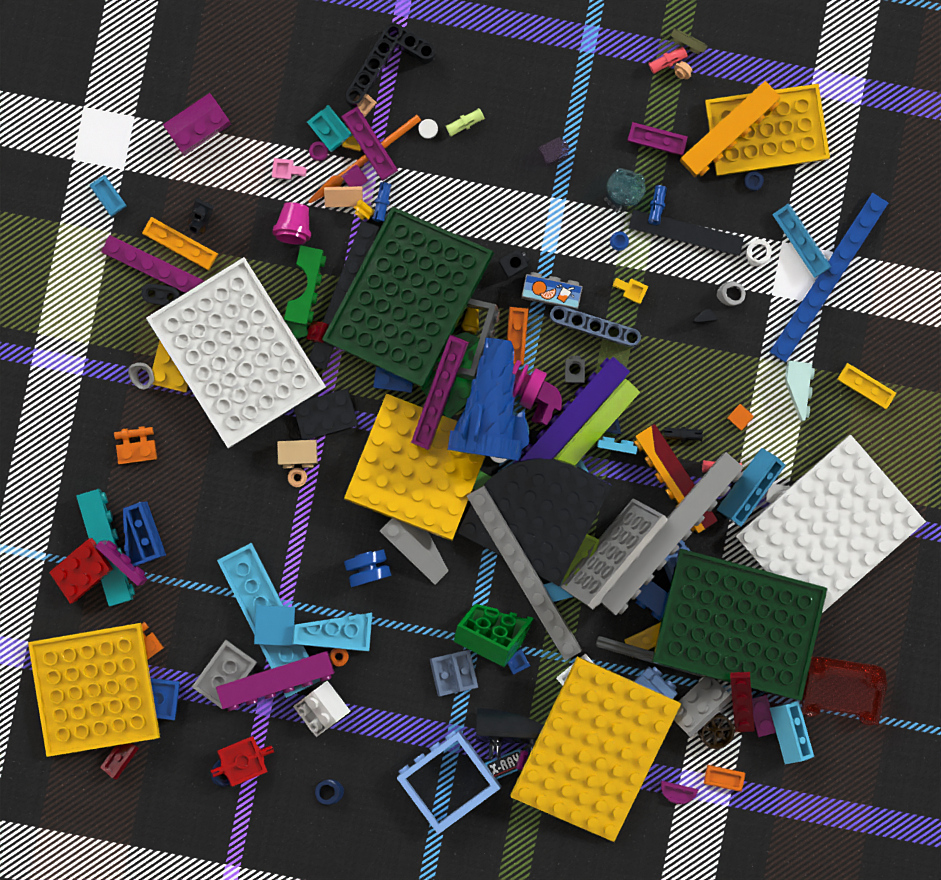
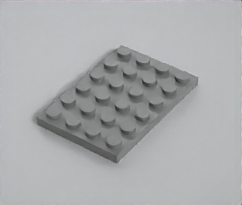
(615, 553)

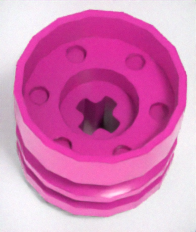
(527, 385)

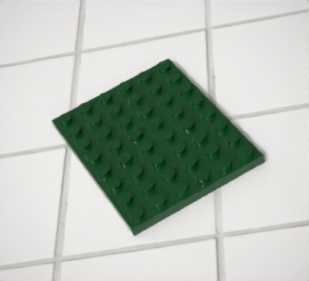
(408, 296)
(739, 620)

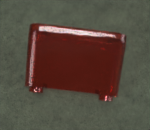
(845, 689)

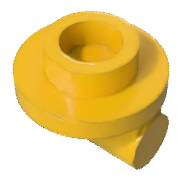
(363, 210)

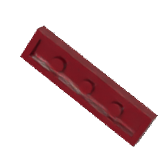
(742, 701)

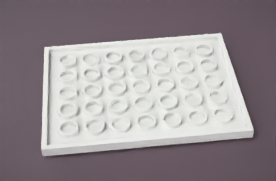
(236, 352)
(832, 523)

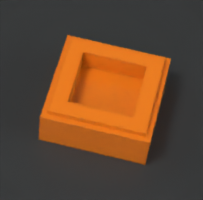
(740, 417)

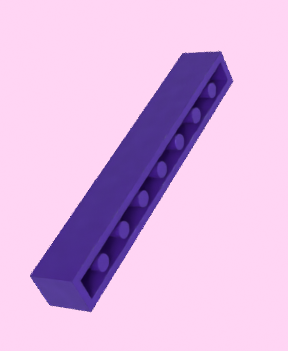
(578, 411)

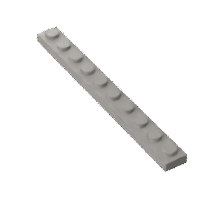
(524, 573)

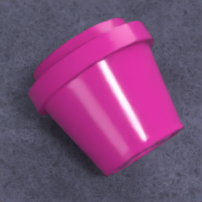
(293, 224)

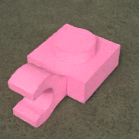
(284, 169)

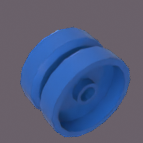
(367, 567)

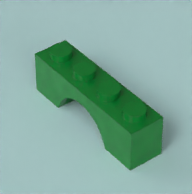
(310, 262)

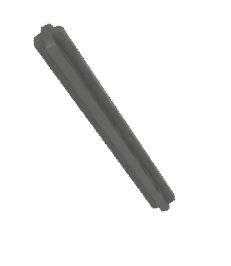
(629, 650)

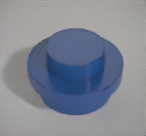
(619, 241)

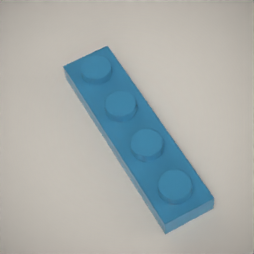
(801, 240)

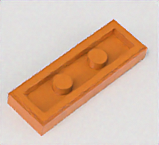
(517, 331)

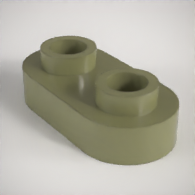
(695, 45)

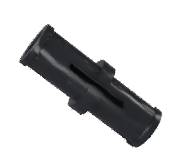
(683, 434)

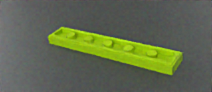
(598, 423)

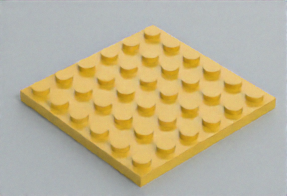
(408, 480)
(94, 689)

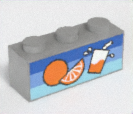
(552, 291)

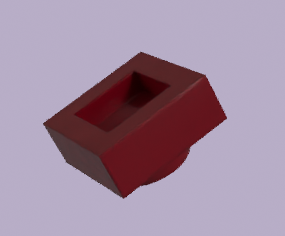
(317, 331)

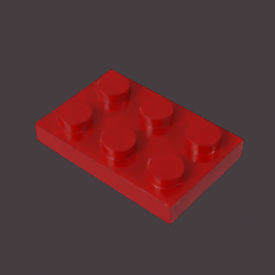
(81, 570)

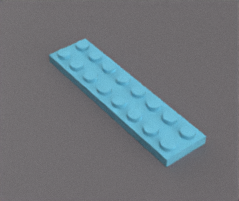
(252, 588)

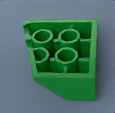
(492, 633)

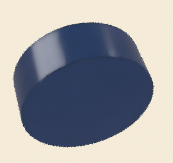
(753, 181)

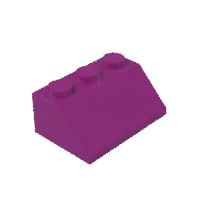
(197, 124)

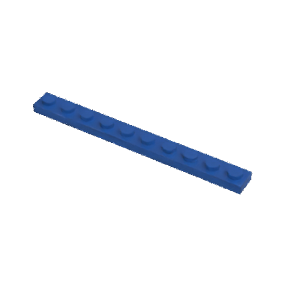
(826, 281)

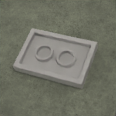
(225, 666)
(701, 705)

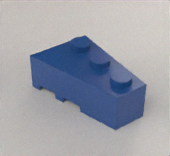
(141, 535)

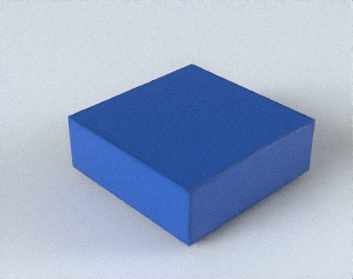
(518, 662)

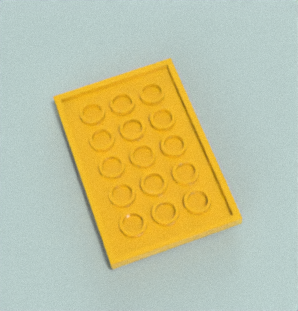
(786, 136)

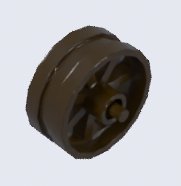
(717, 732)

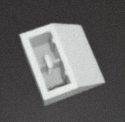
(321, 708)

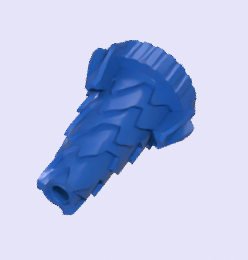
(488, 419)

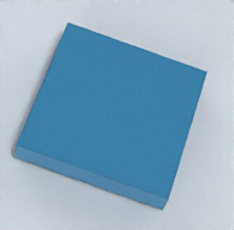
(274, 625)

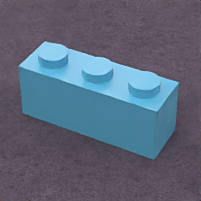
(791, 732)

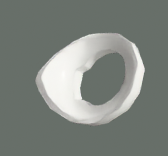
(754, 262)

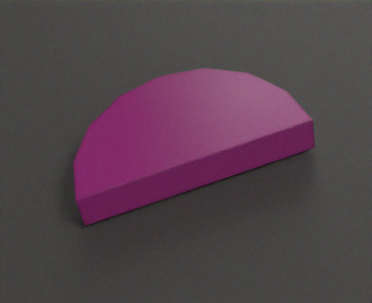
(678, 793)

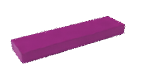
(369, 143)

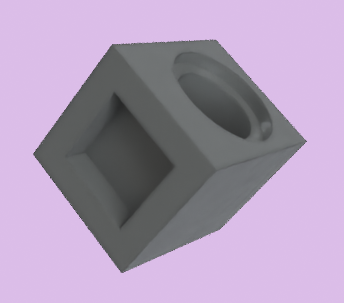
(571, 378)

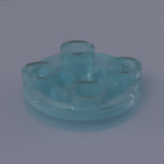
(626, 187)

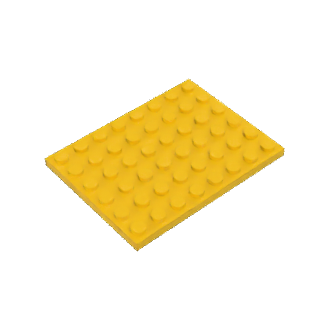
(595, 749)

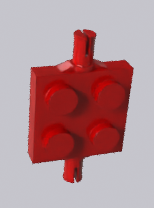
(242, 761)

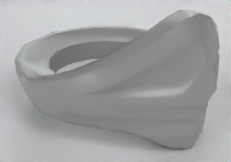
(722, 296)
(133, 374)

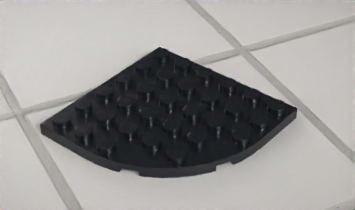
(547, 510)

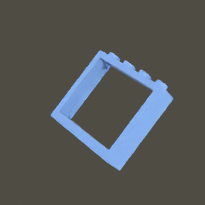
(465, 808)

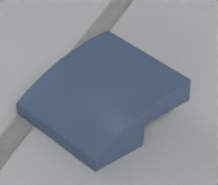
(453, 673)

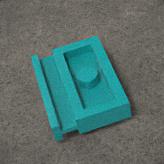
(329, 128)

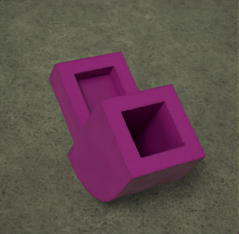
(548, 400)

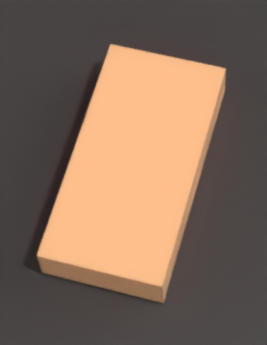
(342, 196)

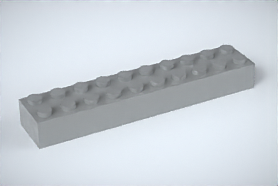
(677, 528)

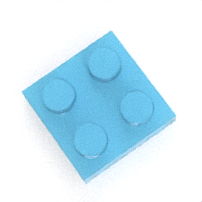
(624, 446)

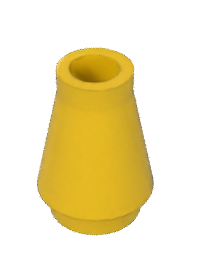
(471, 321)

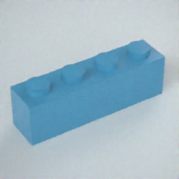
(751, 487)

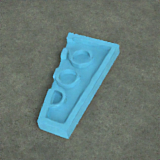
(337, 633)

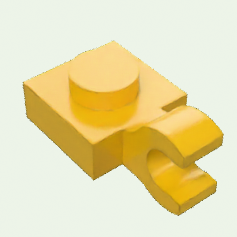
(633, 290)

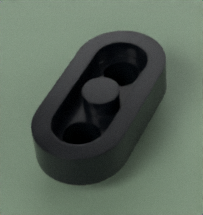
(161, 294)

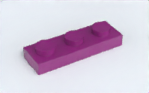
(657, 139)
(122, 562)

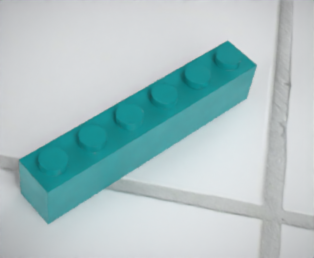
(99, 527)

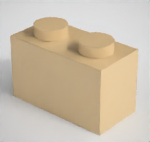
(297, 452)

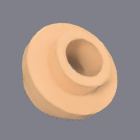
(683, 70)
(293, 472)

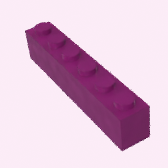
(275, 680)

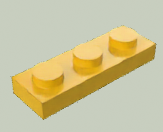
(866, 386)

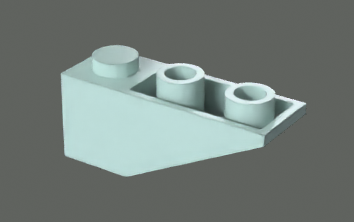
(798, 382)

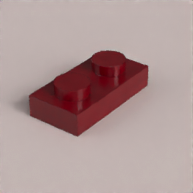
(118, 759)

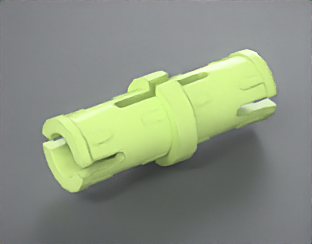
(465, 122)

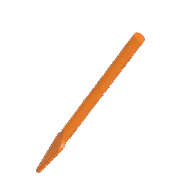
(336, 180)

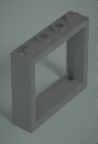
(487, 332)

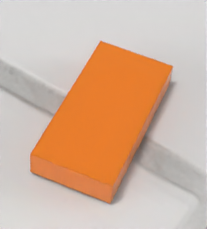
(724, 778)

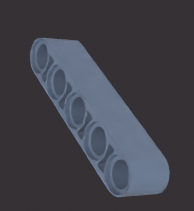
(605, 325)

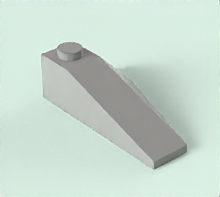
(417, 547)

